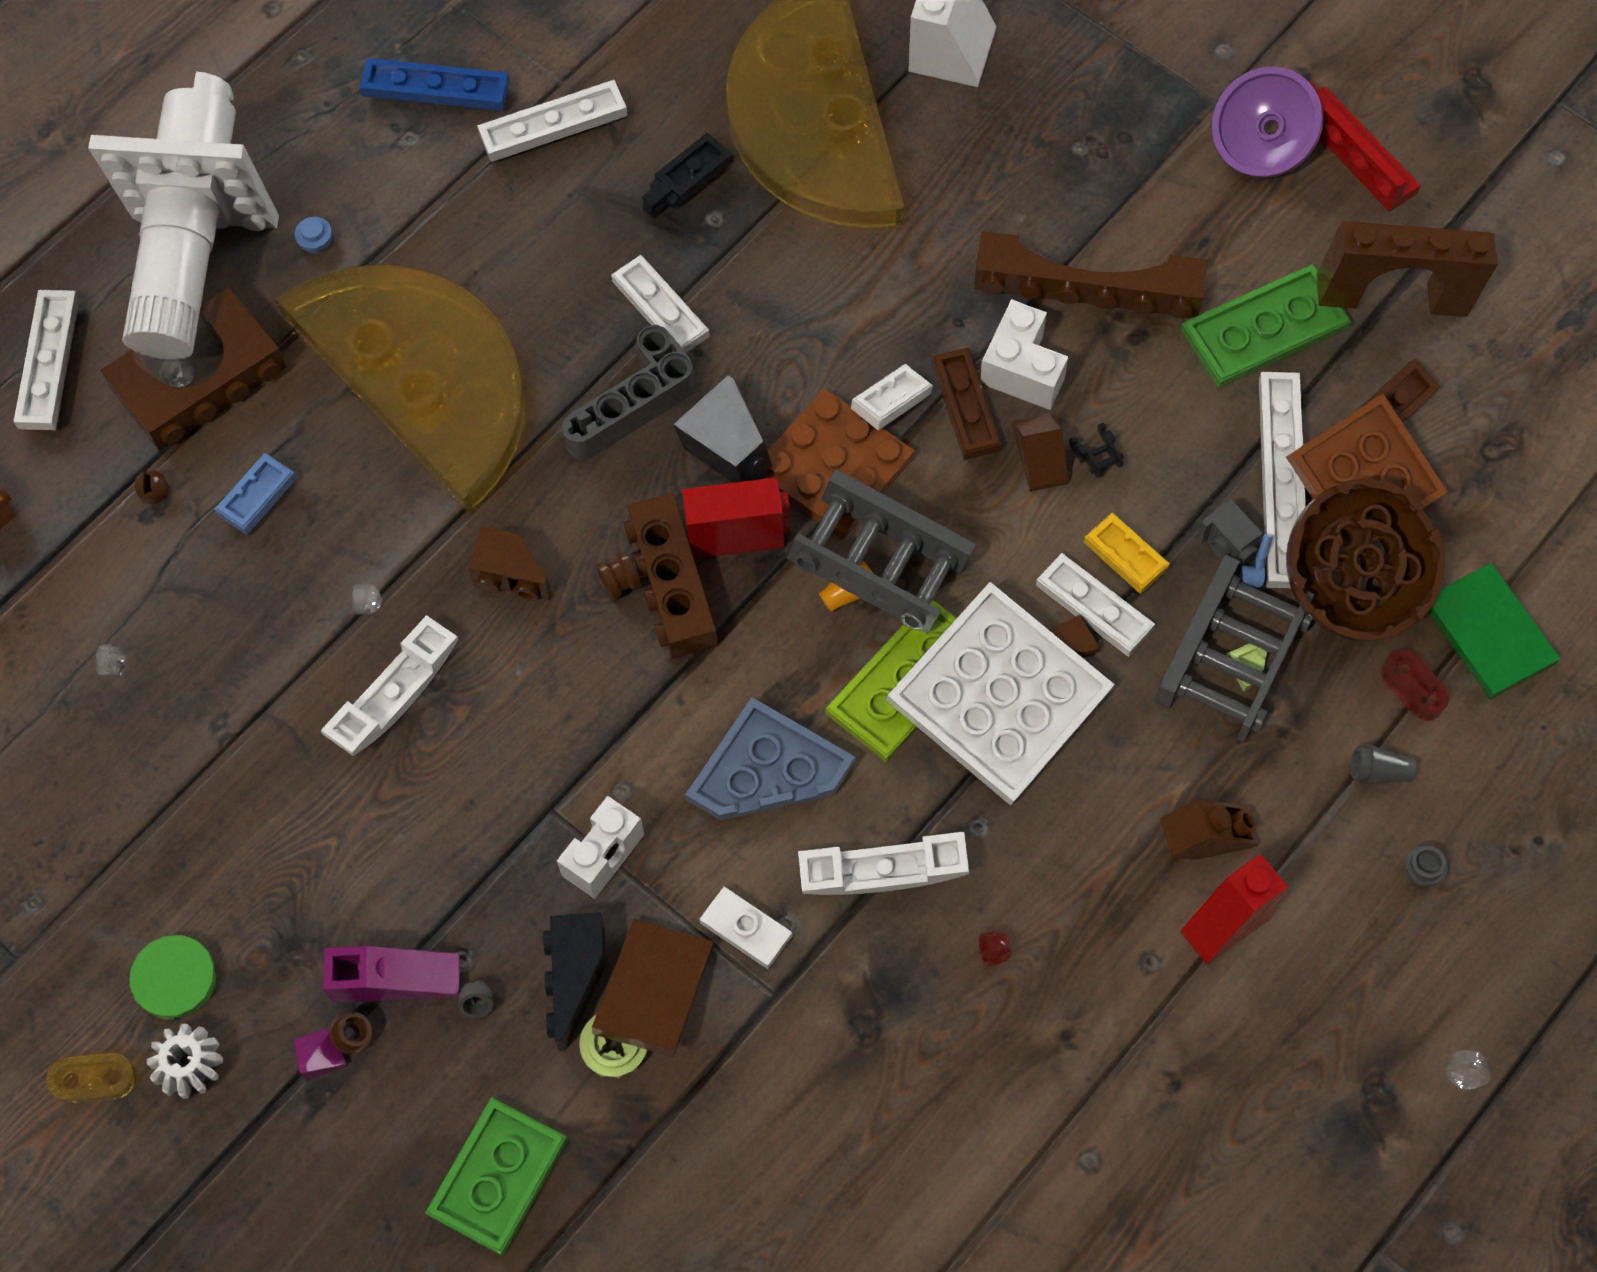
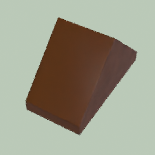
(1041, 451)

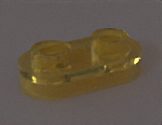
(93, 1077)

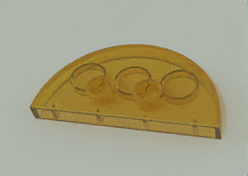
(810, 115)
(423, 363)

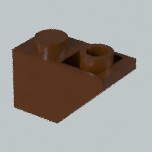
(507, 565)
(1209, 829)

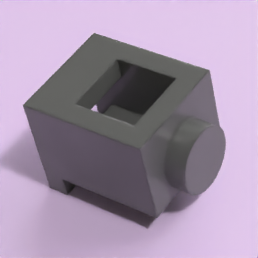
(1230, 533)

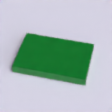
(1492, 631)

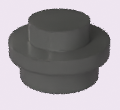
(1426, 866)

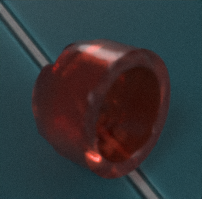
(993, 948)

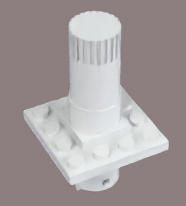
(180, 194)

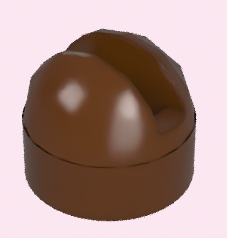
(158, 486)

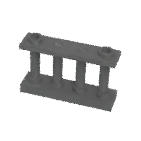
(896, 521)
(1195, 650)

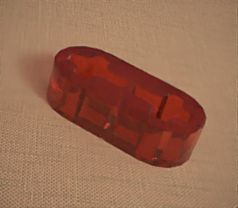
(1415, 684)

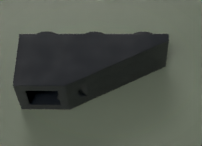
(578, 962)

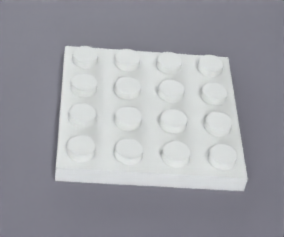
(1000, 693)

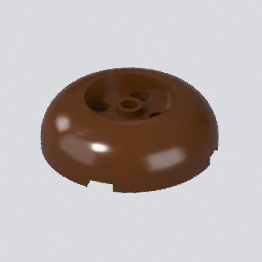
(1407, 573)

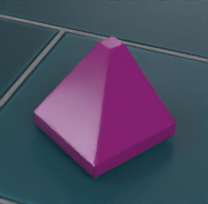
(317, 1054)

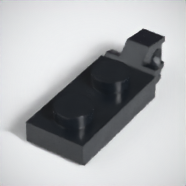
(686, 174)

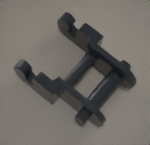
(1085, 454)

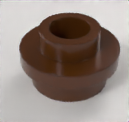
(359, 1024)

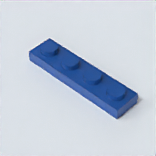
(435, 84)

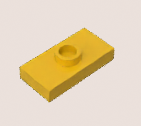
(1126, 553)

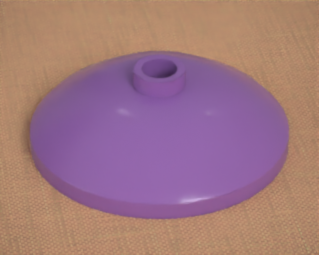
(1254, 104)

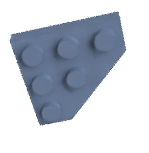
(767, 766)

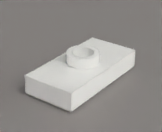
(891, 397)
(745, 927)

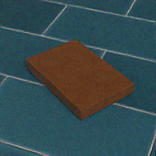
(653, 988)

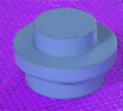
(313, 234)

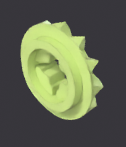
(609, 1063)

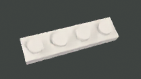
(552, 120)
(46, 360)

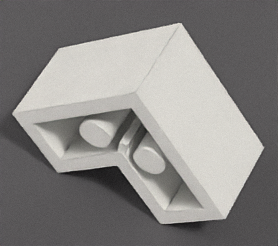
(1018, 363)

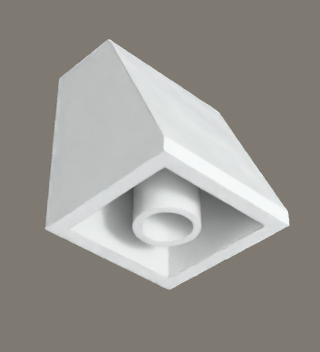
(950, 39)

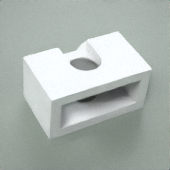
(585, 862)

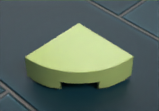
(1251, 656)

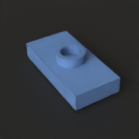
(255, 493)

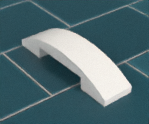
(394, 690)
(884, 868)

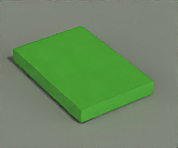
(496, 1176)

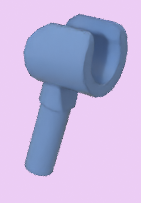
(1255, 575)

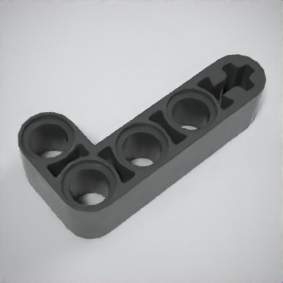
(590, 431)

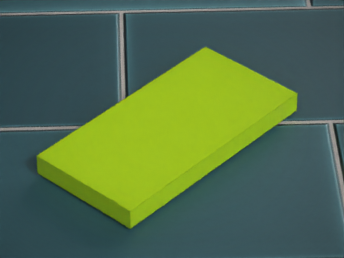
(863, 705)

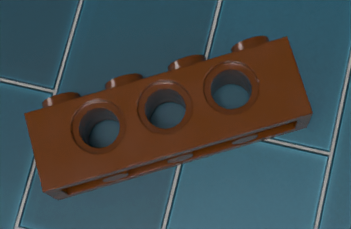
(661, 520)

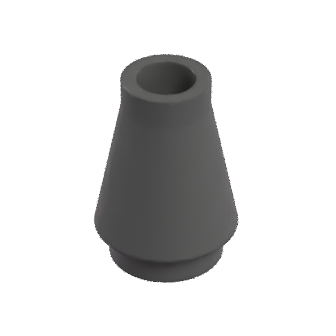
(1378, 765)

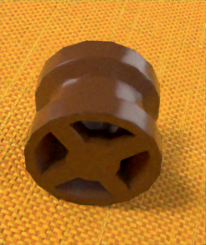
(618, 575)

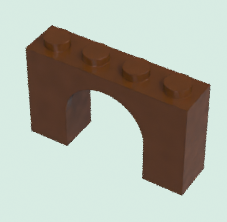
(1362, 251)
(171, 411)

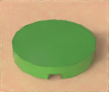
(173, 977)

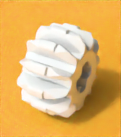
(168, 1063)

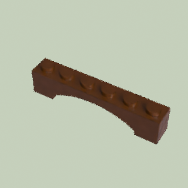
(1165, 289)

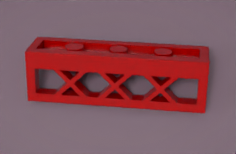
(1364, 154)

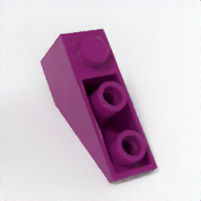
(389, 974)

